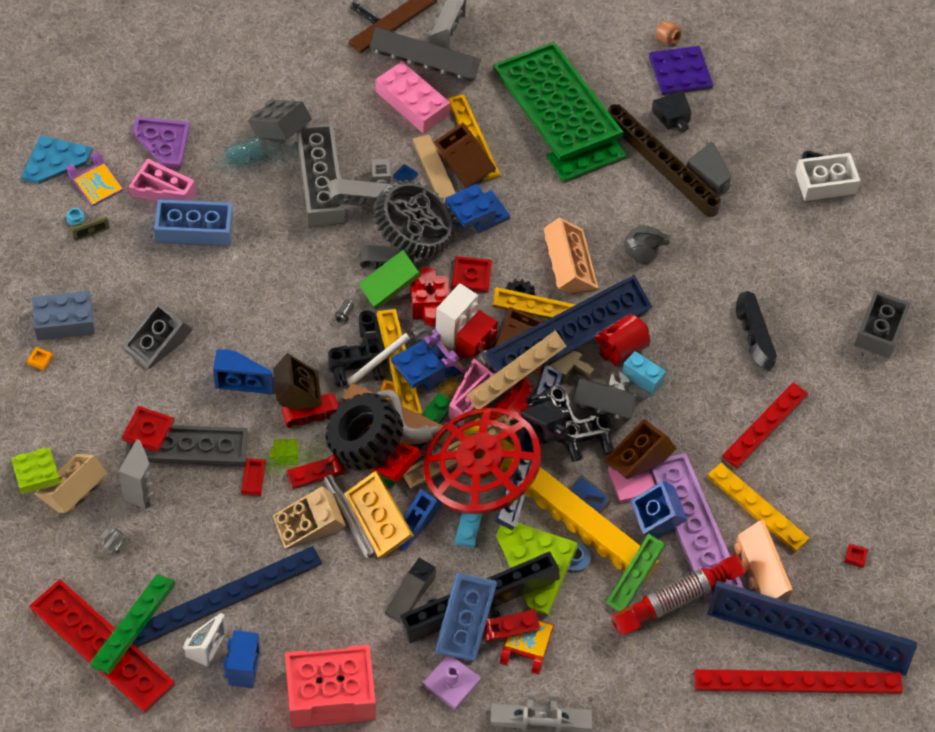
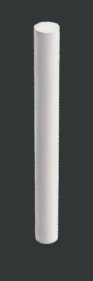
(378, 359)

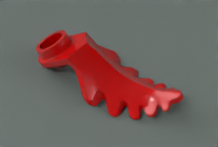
(517, 401)

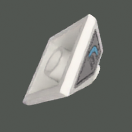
(206, 640)

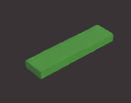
(636, 573)

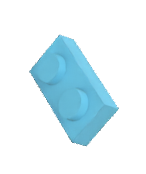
(468, 530)

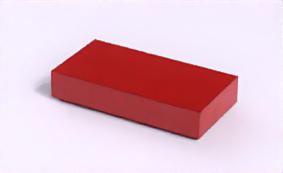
(253, 477)

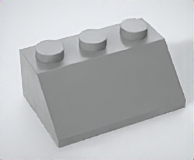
(448, 23)
(137, 477)

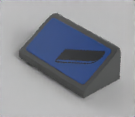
(590, 494)

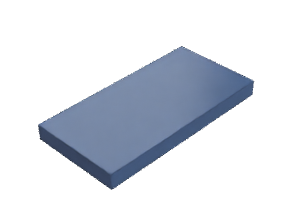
(465, 617)

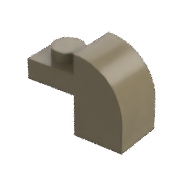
(571, 364)

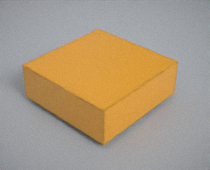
(40, 358)

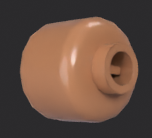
(668, 33)

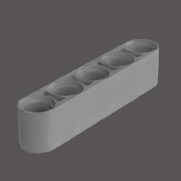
(357, 192)

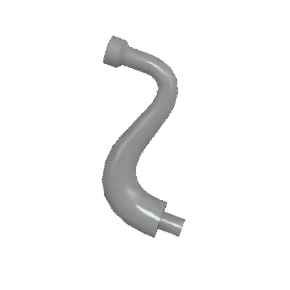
(410, 435)

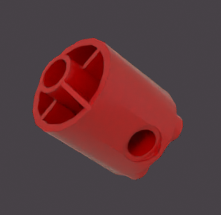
(622, 339)

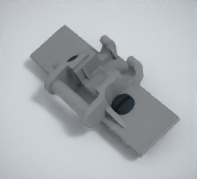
(541, 715)

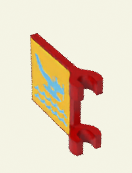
(529, 645)

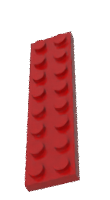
(88, 631)

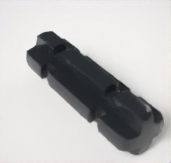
(364, 12)

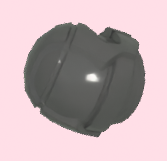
(642, 240)

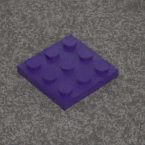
(680, 70)

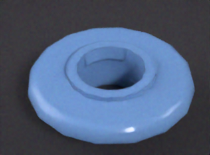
(583, 561)

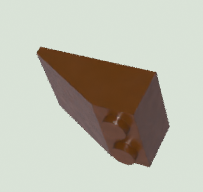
(640, 450)

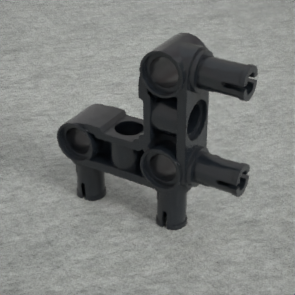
(359, 355)
(594, 427)

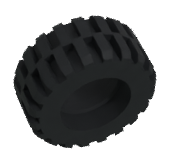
(376, 443)

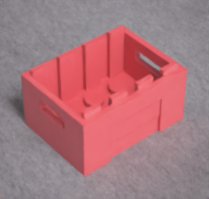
(332, 700)

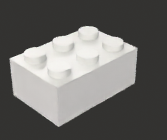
(827, 177)
(455, 313)

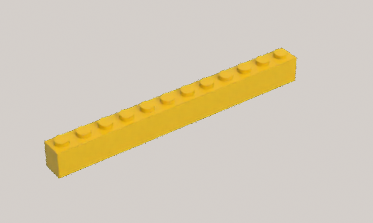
(577, 515)

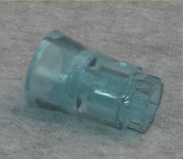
(244, 151)

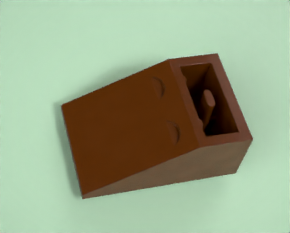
(464, 155)
(515, 323)

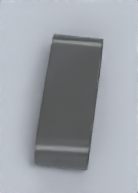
(376, 256)

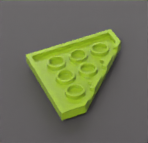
(527, 543)

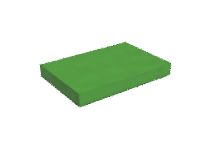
(389, 279)

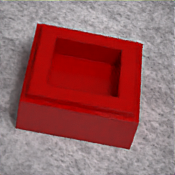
(856, 555)

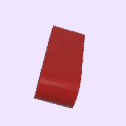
(305, 416)

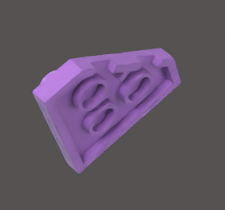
(163, 139)

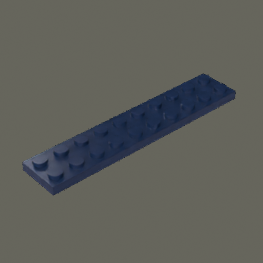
(577, 323)
(812, 628)

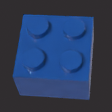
(659, 509)
(242, 659)

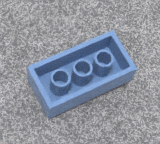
(193, 222)

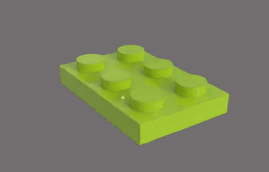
(35, 470)

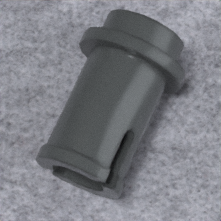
(342, 314)

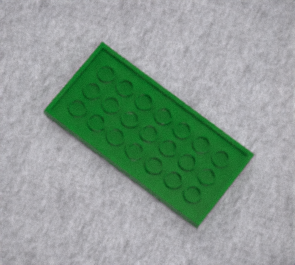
(557, 101)

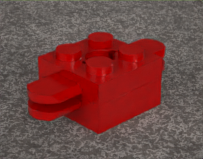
(427, 295)

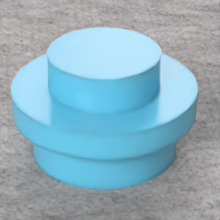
(75, 216)

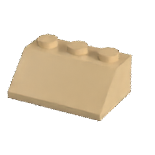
(76, 480)

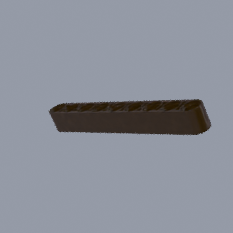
(666, 162)

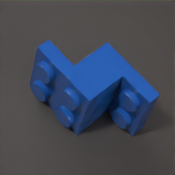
(477, 208)
(423, 365)

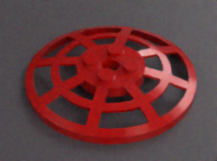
(483, 467)

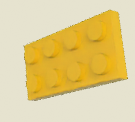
(378, 515)

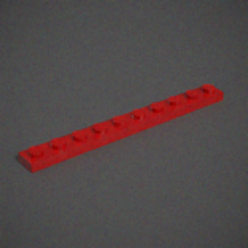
(798, 681)

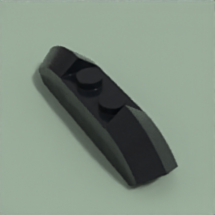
(758, 336)

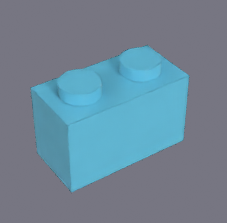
(644, 373)

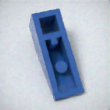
(420, 515)

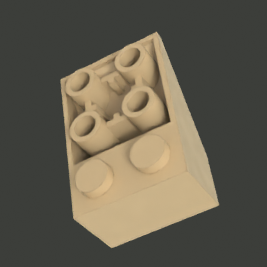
(309, 518)

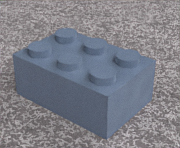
(63, 315)

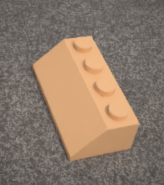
(570, 257)
(762, 562)

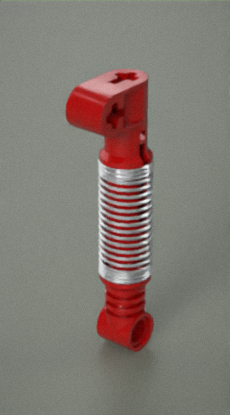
(656, 605)

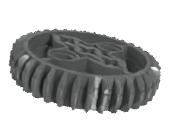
(414, 219)

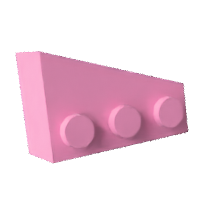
(161, 183)
(473, 378)

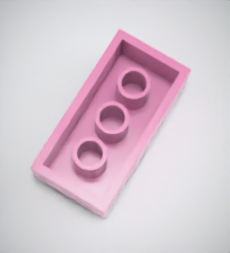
(412, 97)

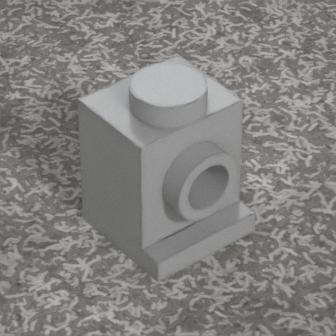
(381, 175)

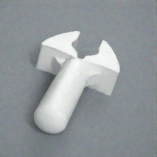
(624, 381)

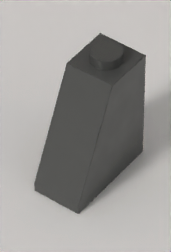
(710, 168)

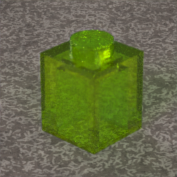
(285, 452)

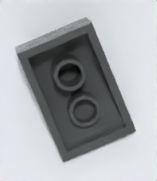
(157, 335)

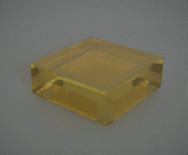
(448, 386)

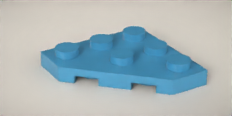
(52, 157)

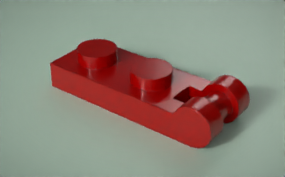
(315, 472)
(511, 625)

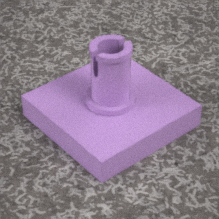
(452, 681)

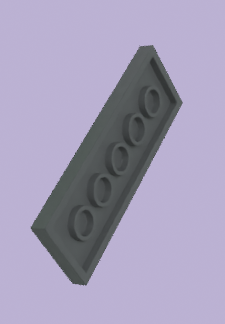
(201, 446)

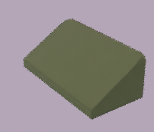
(90, 228)

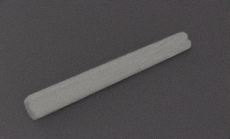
(349, 516)

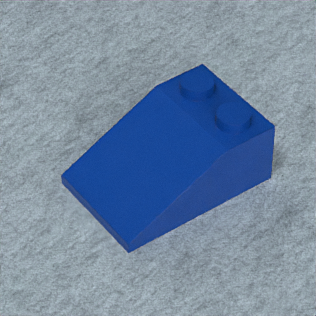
(240, 373)

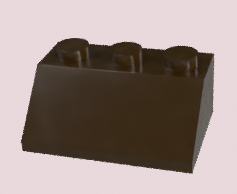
(296, 384)

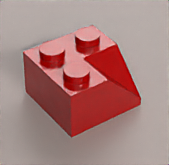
(476, 335)

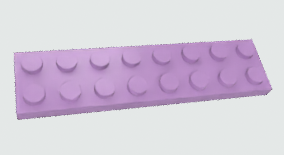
(700, 533)

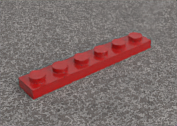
(764, 425)

